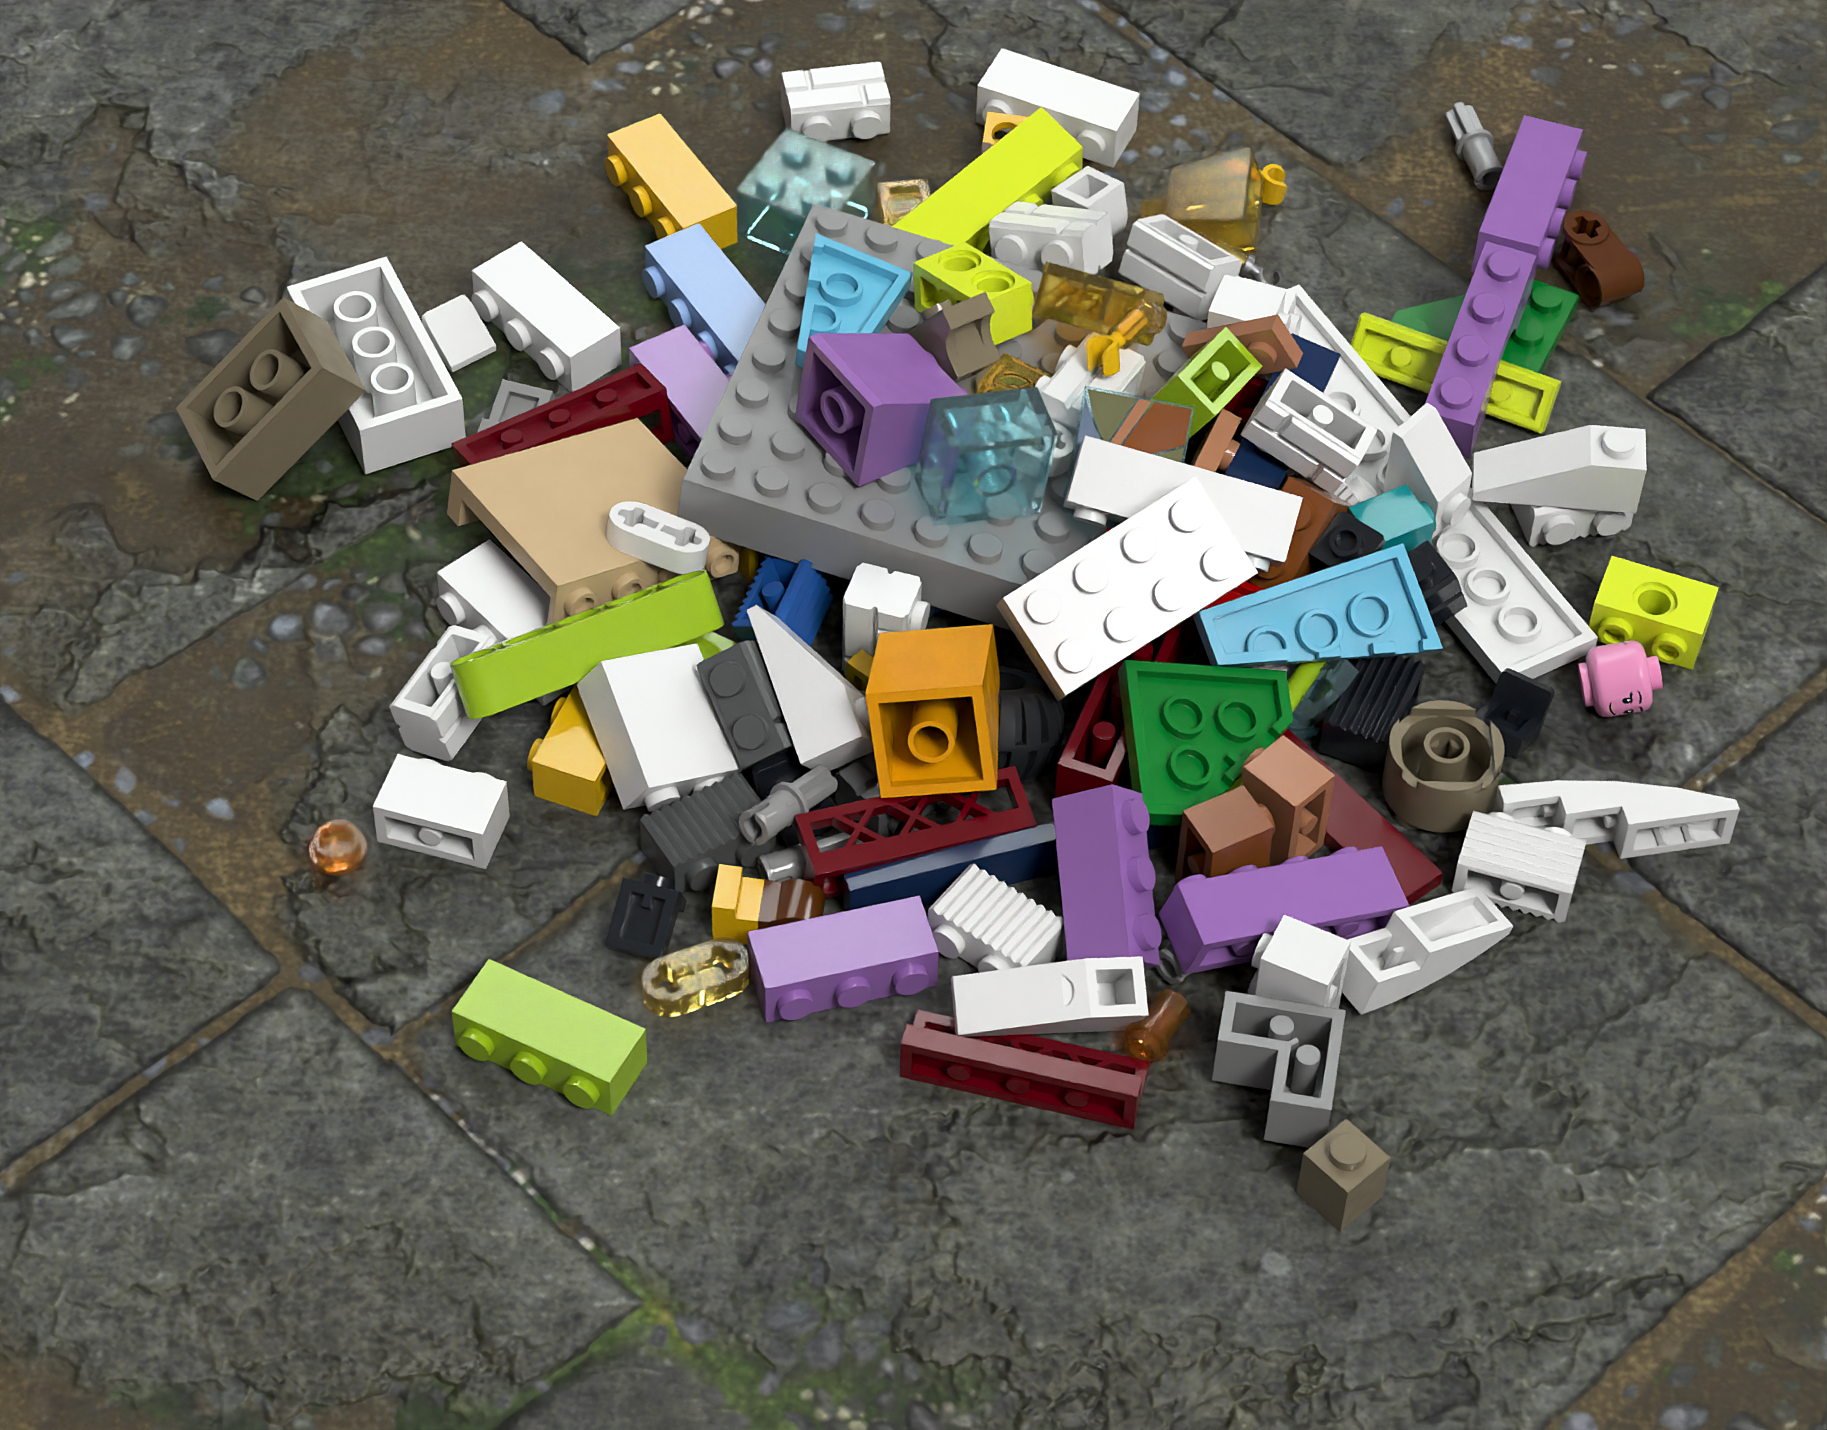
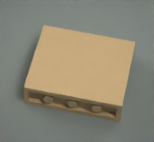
(555, 508)

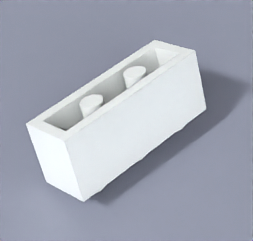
(1090, 110)
(546, 317)
(493, 597)

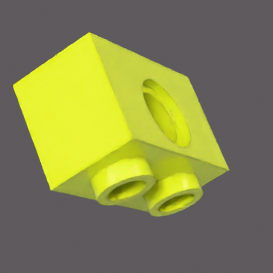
(1653, 608)

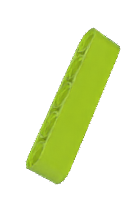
(573, 646)

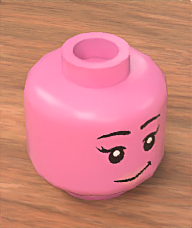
(1619, 679)

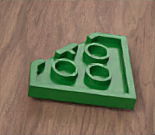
(1529, 347)
(1196, 729)

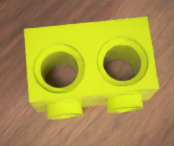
(967, 272)

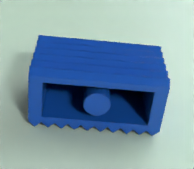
(789, 592)

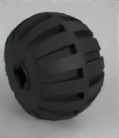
(1028, 723)

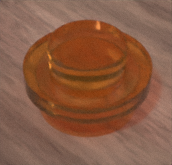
(338, 848)

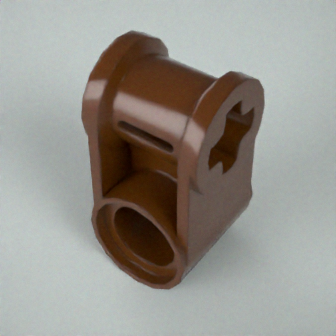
(1597, 260)

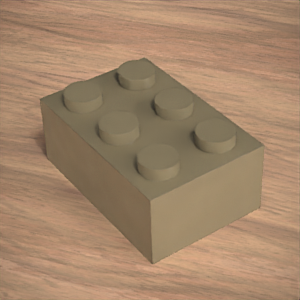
(270, 399)

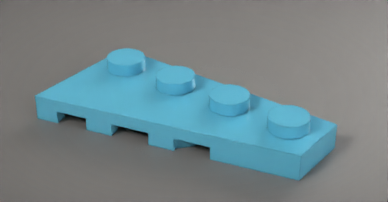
(1333, 614)

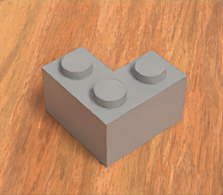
(1283, 1050)

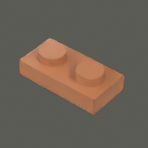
(1263, 337)
(1217, 445)

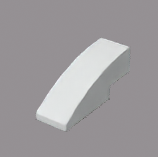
(1421, 947)

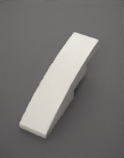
(1632, 815)

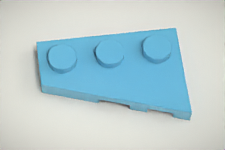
(848, 292)

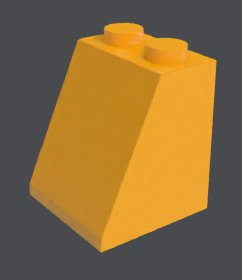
(918, 714)

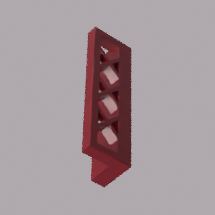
(595, 406)
(829, 867)
(1025, 1070)

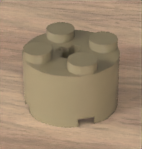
(1441, 767)

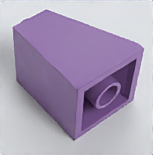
(869, 399)

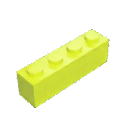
(1016, 168)

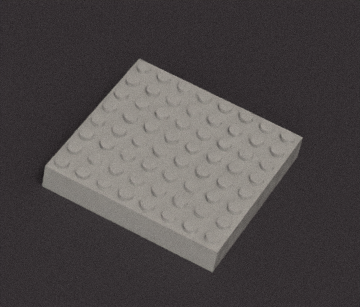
(782, 494)

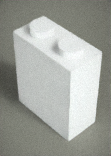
(657, 726)

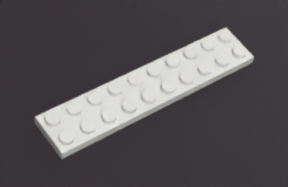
(1512, 607)

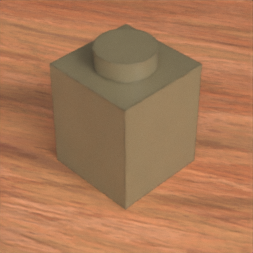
(1343, 1175)

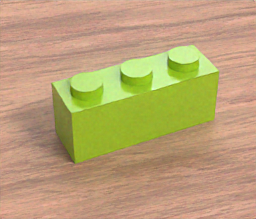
(549, 1037)

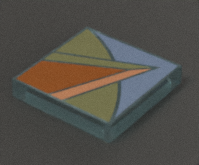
(1132, 422)

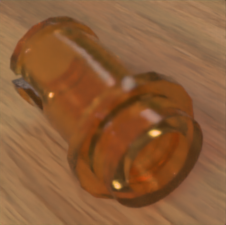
(1150, 1037)

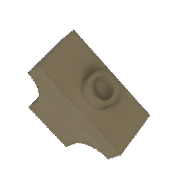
(959, 336)

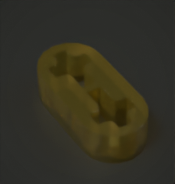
(695, 977)

